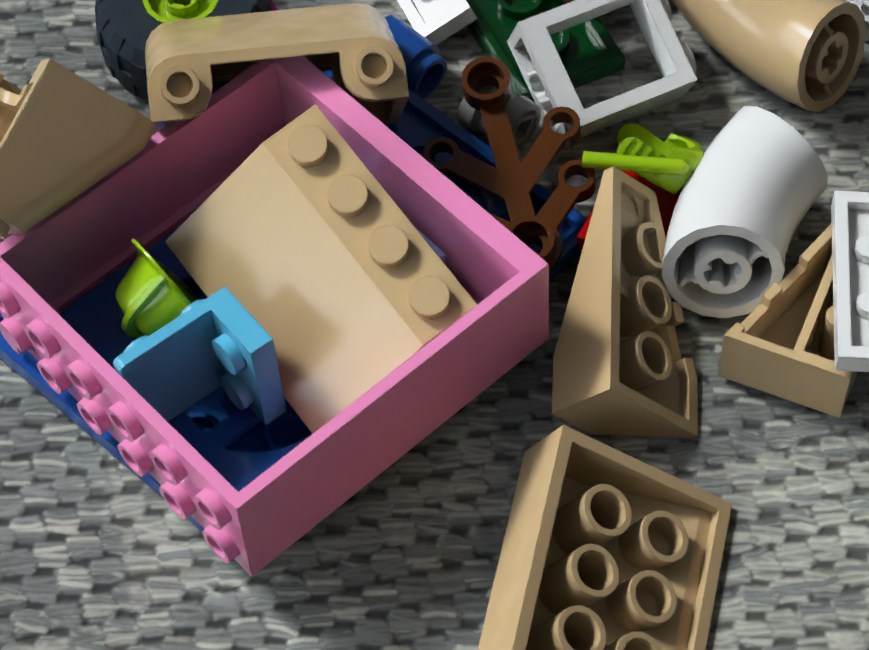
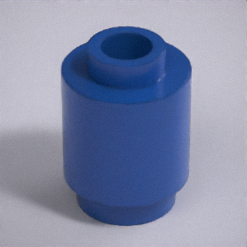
(421, 56)

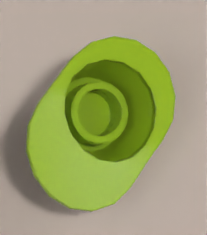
(150, 295)

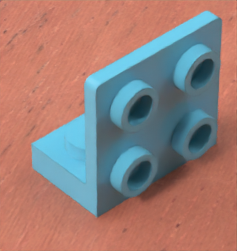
(204, 349)

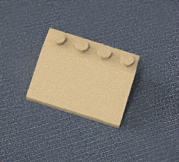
(320, 266)
(604, 554)

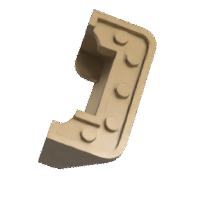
(340, 38)
(59, 142)

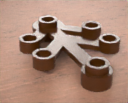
(516, 179)

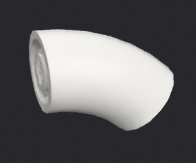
(740, 214)

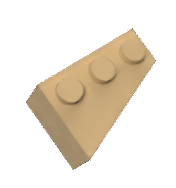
(789, 338)

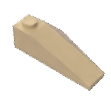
(618, 340)

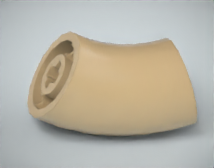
(787, 46)

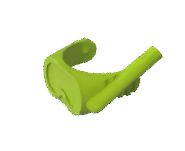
(640, 151)

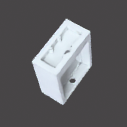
(552, 86)

